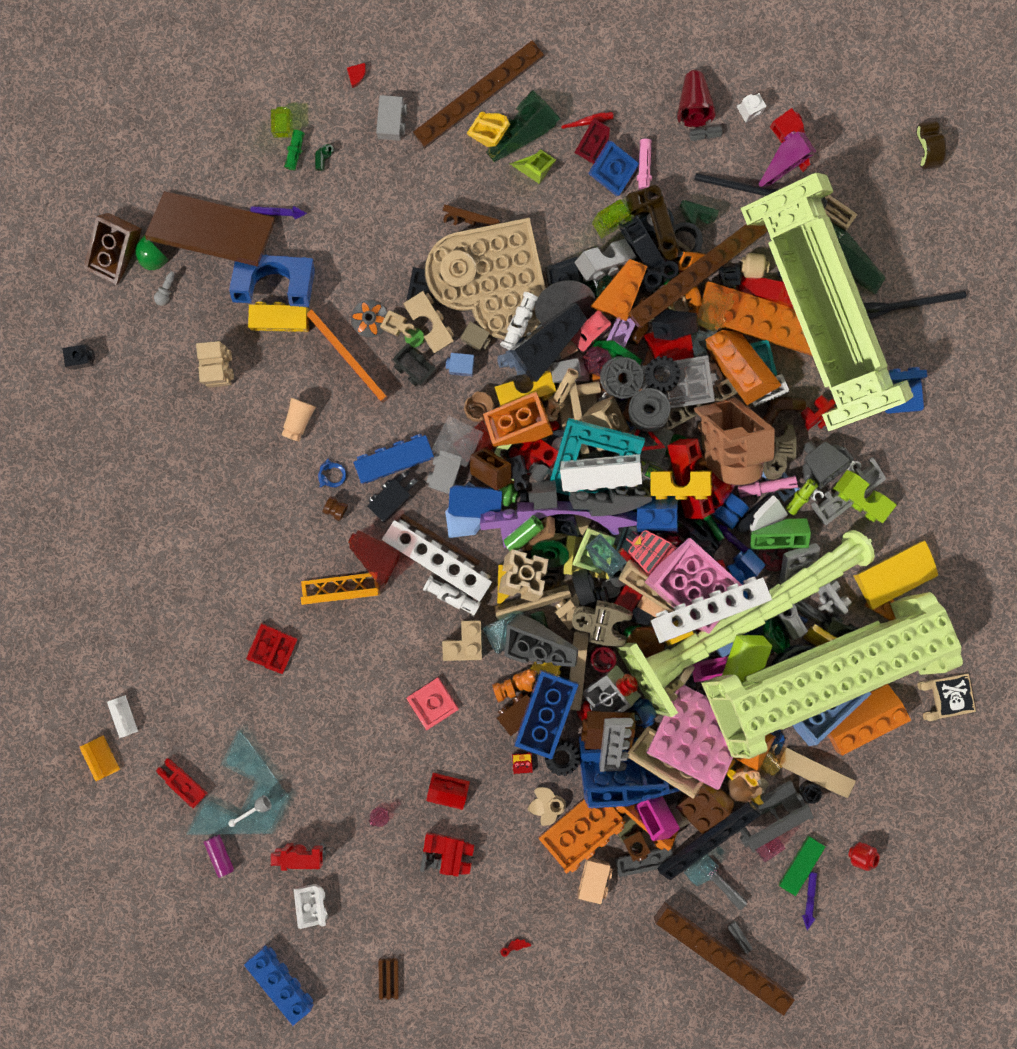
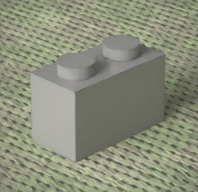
(390, 118)
(444, 474)

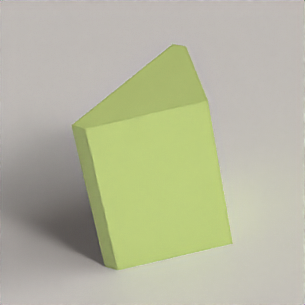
(582, 557)

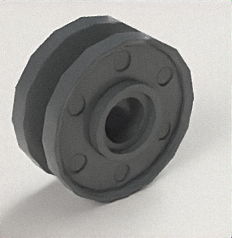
(632, 381)
(649, 421)

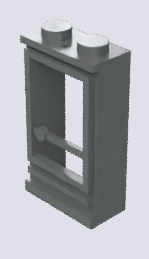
(792, 803)

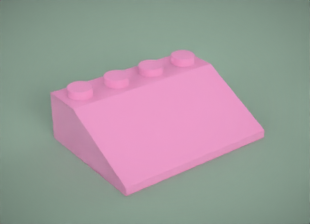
(690, 575)

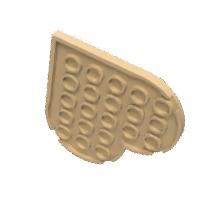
(504, 270)

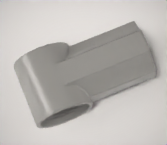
(793, 623)

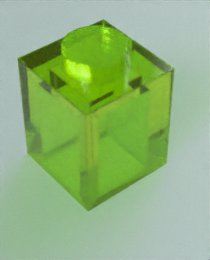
(281, 122)

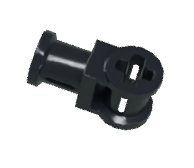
(730, 276)

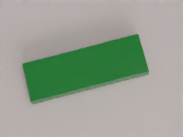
(801, 865)

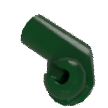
(321, 155)

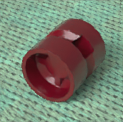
(602, 658)

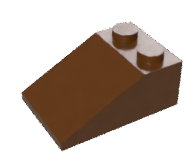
(111, 247)

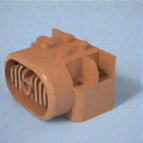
(735, 441)

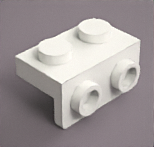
(310, 906)

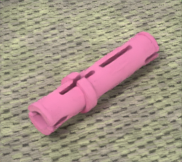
(644, 164)
(767, 486)

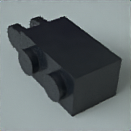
(391, 497)

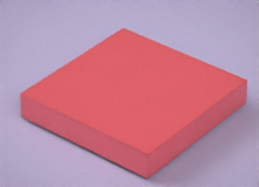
(432, 703)

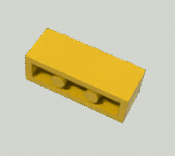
(278, 317)

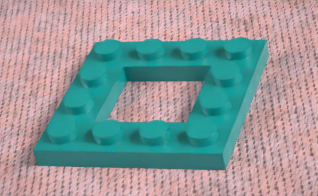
(580, 433)

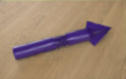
(295, 212)
(731, 538)
(808, 917)

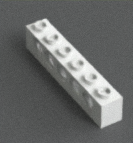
(393, 538)
(757, 593)

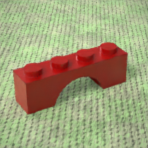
(683, 457)

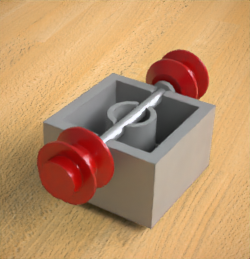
(610, 693)

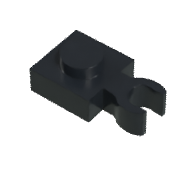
(518, 469)

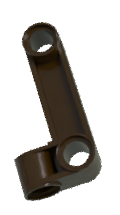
(641, 202)

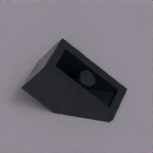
(674, 324)

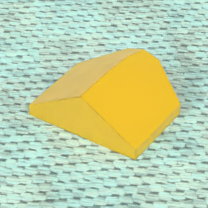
(489, 128)

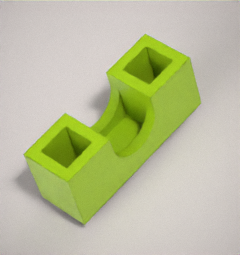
(853, 487)

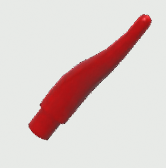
(601, 117)

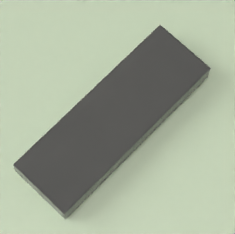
(656, 858)

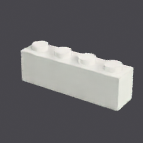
(601, 473)

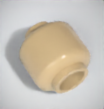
(754, 265)

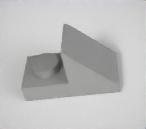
(560, 368)

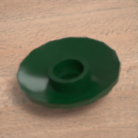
(553, 551)

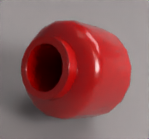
(864, 856)

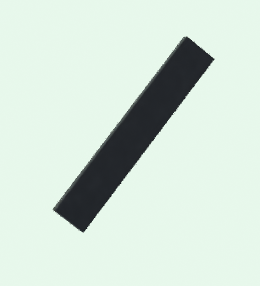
(709, 841)

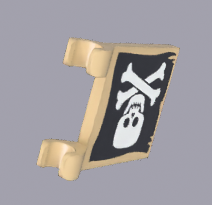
(951, 696)

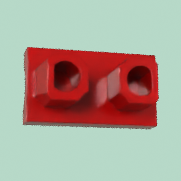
(812, 418)

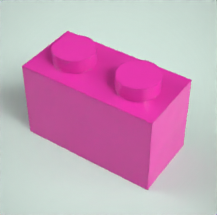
(657, 818)

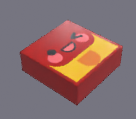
(522, 763)

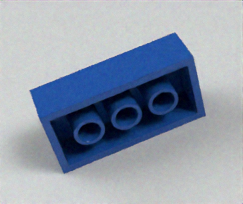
(546, 714)

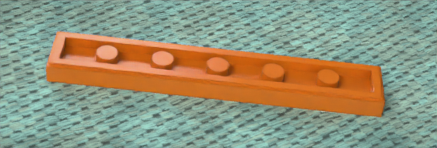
(347, 356)

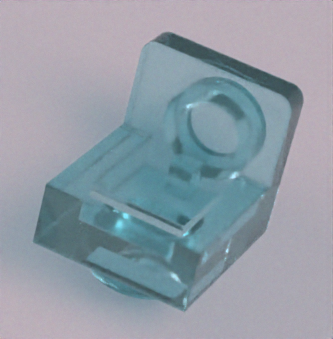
(701, 871)

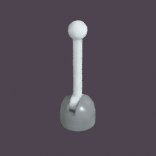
(261, 805)

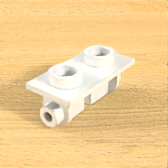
(122, 716)

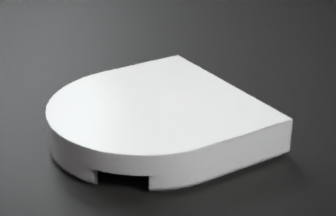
(768, 514)

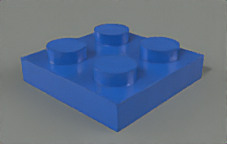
(613, 168)

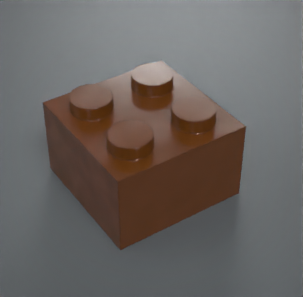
(706, 809)

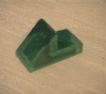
(692, 211)

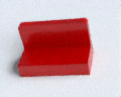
(447, 791)

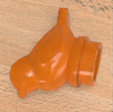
(525, 680)

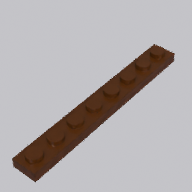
(478, 94)

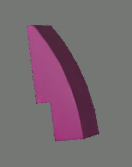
(709, 668)

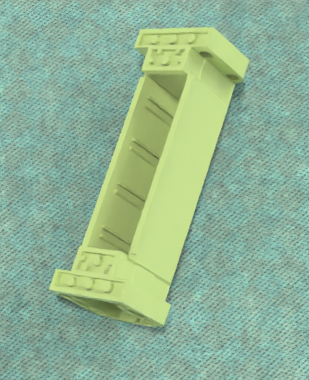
(827, 301)
(833, 673)

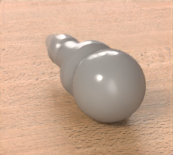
(162, 296)

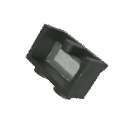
(413, 365)

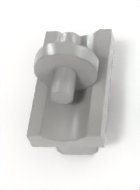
(831, 600)

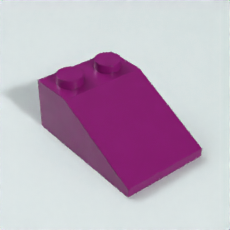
(789, 155)

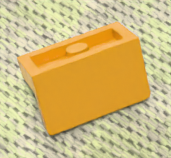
(99, 758)

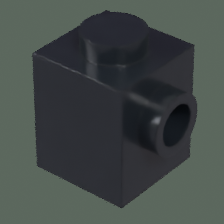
(78, 356)

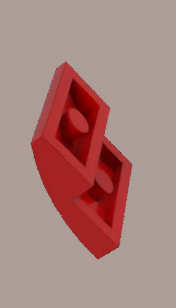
(271, 648)

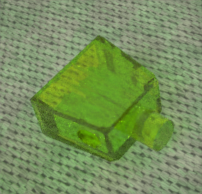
(611, 218)

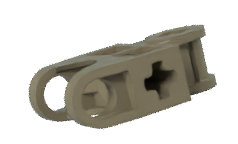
(783, 452)
(593, 619)

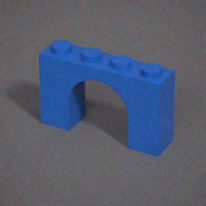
(298, 270)

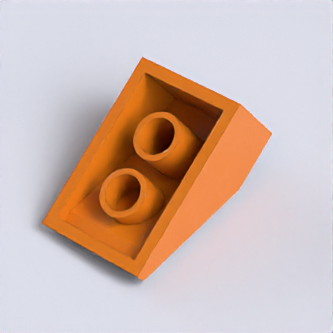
(518, 421)

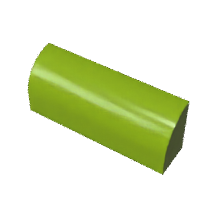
(747, 656)

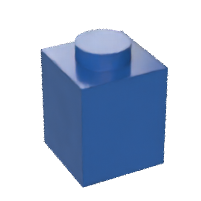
(748, 563)

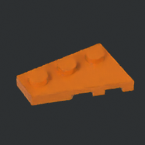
(622, 290)

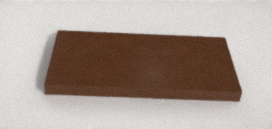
(210, 228)

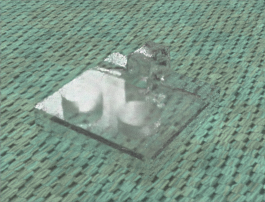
(457, 441)

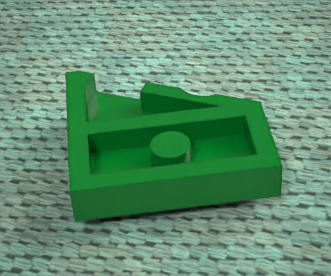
(616, 350)

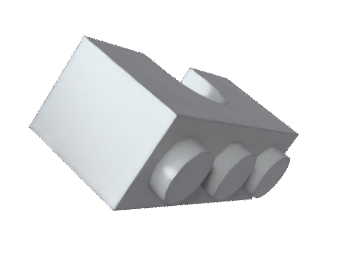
(596, 265)

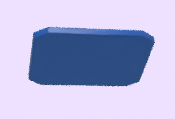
(473, 501)

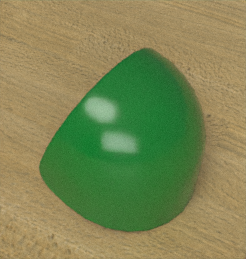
(149, 255)

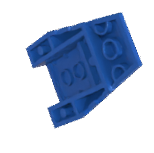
(618, 787)

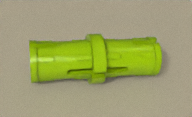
(801, 496)

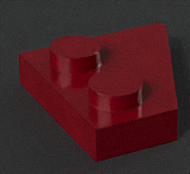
(593, 141)

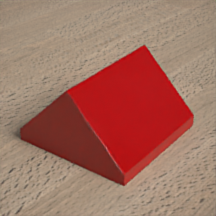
(675, 349)

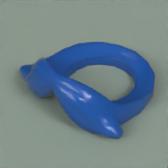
(328, 465)

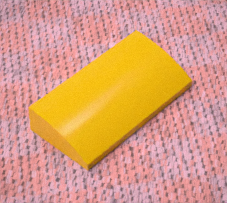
(897, 574)

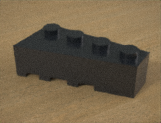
(547, 342)

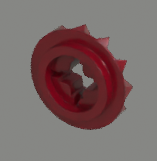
(776, 564)

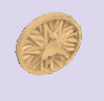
(458, 268)

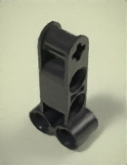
(647, 253)

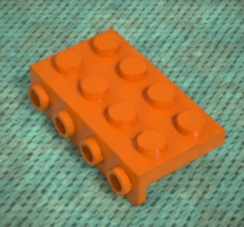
(580, 833)

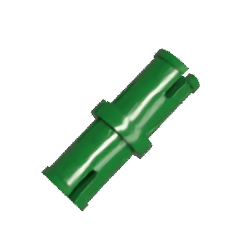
(294, 150)

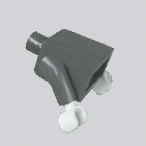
(826, 463)

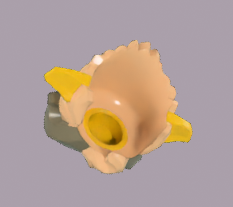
(746, 785)

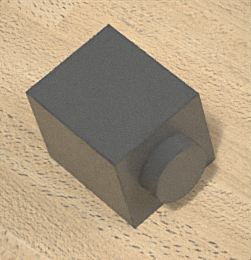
(543, 495)

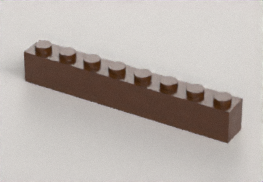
(724, 958)

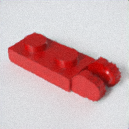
(182, 784)

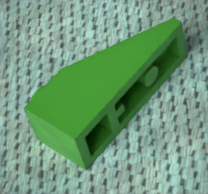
(781, 535)

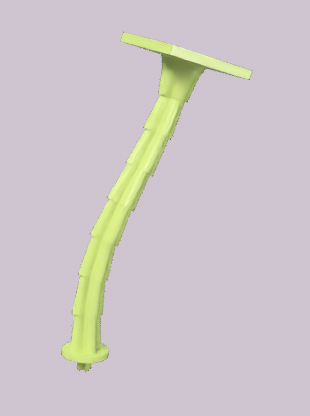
(662, 668)

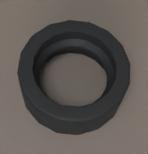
(695, 231)
(584, 587)

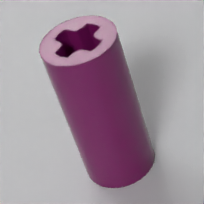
(218, 856)

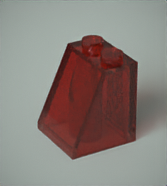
(375, 556)

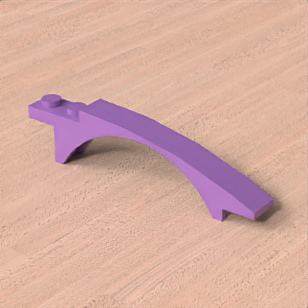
(511, 519)

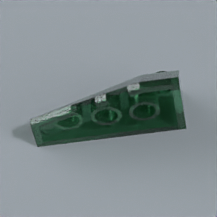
(531, 122)
(860, 265)

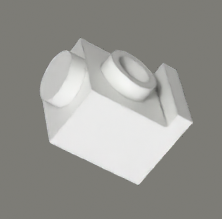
(751, 107)

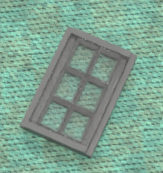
(693, 386)

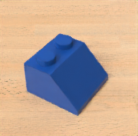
(658, 516)

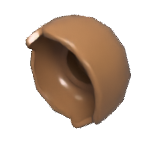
(478, 405)

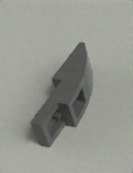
(614, 502)

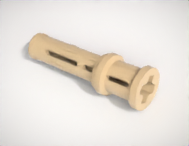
(557, 401)

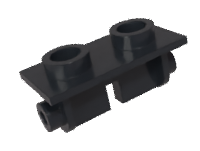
(835, 624)

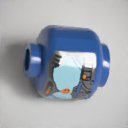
(644, 712)

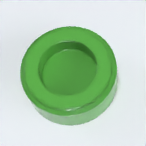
(417, 338)

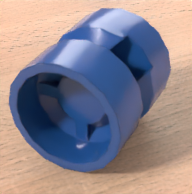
(731, 510)

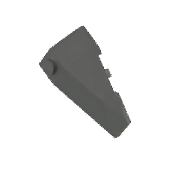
(533, 642)

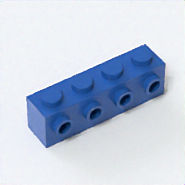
(394, 459)
(279, 984)

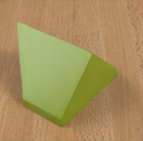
(535, 166)

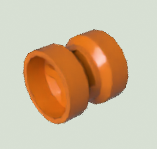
(504, 690)

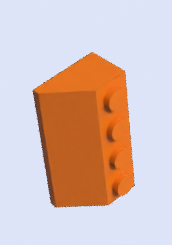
(741, 365)
(870, 720)

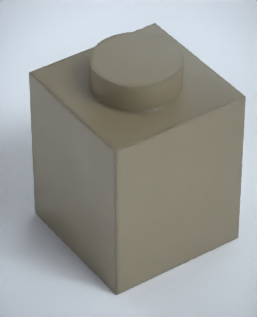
(476, 337)

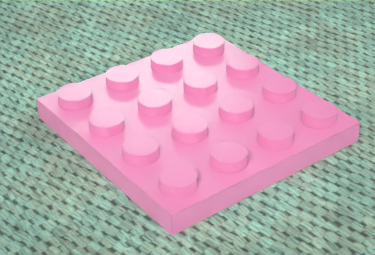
(692, 739)

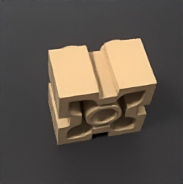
(213, 367)
(523, 575)

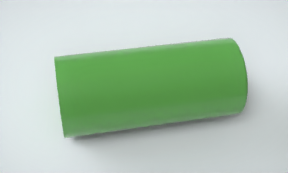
(523, 533)

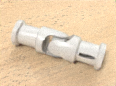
(521, 319)
(441, 590)

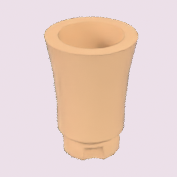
(297, 419)

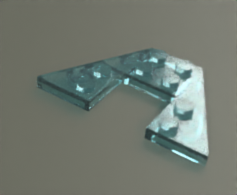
(244, 760)

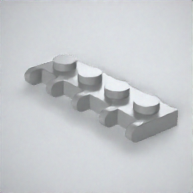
(834, 506)
(613, 743)

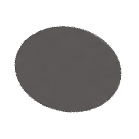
(562, 294)

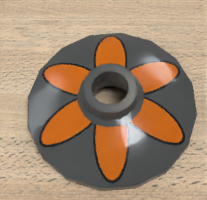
(372, 327)

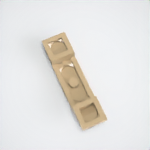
(816, 773)

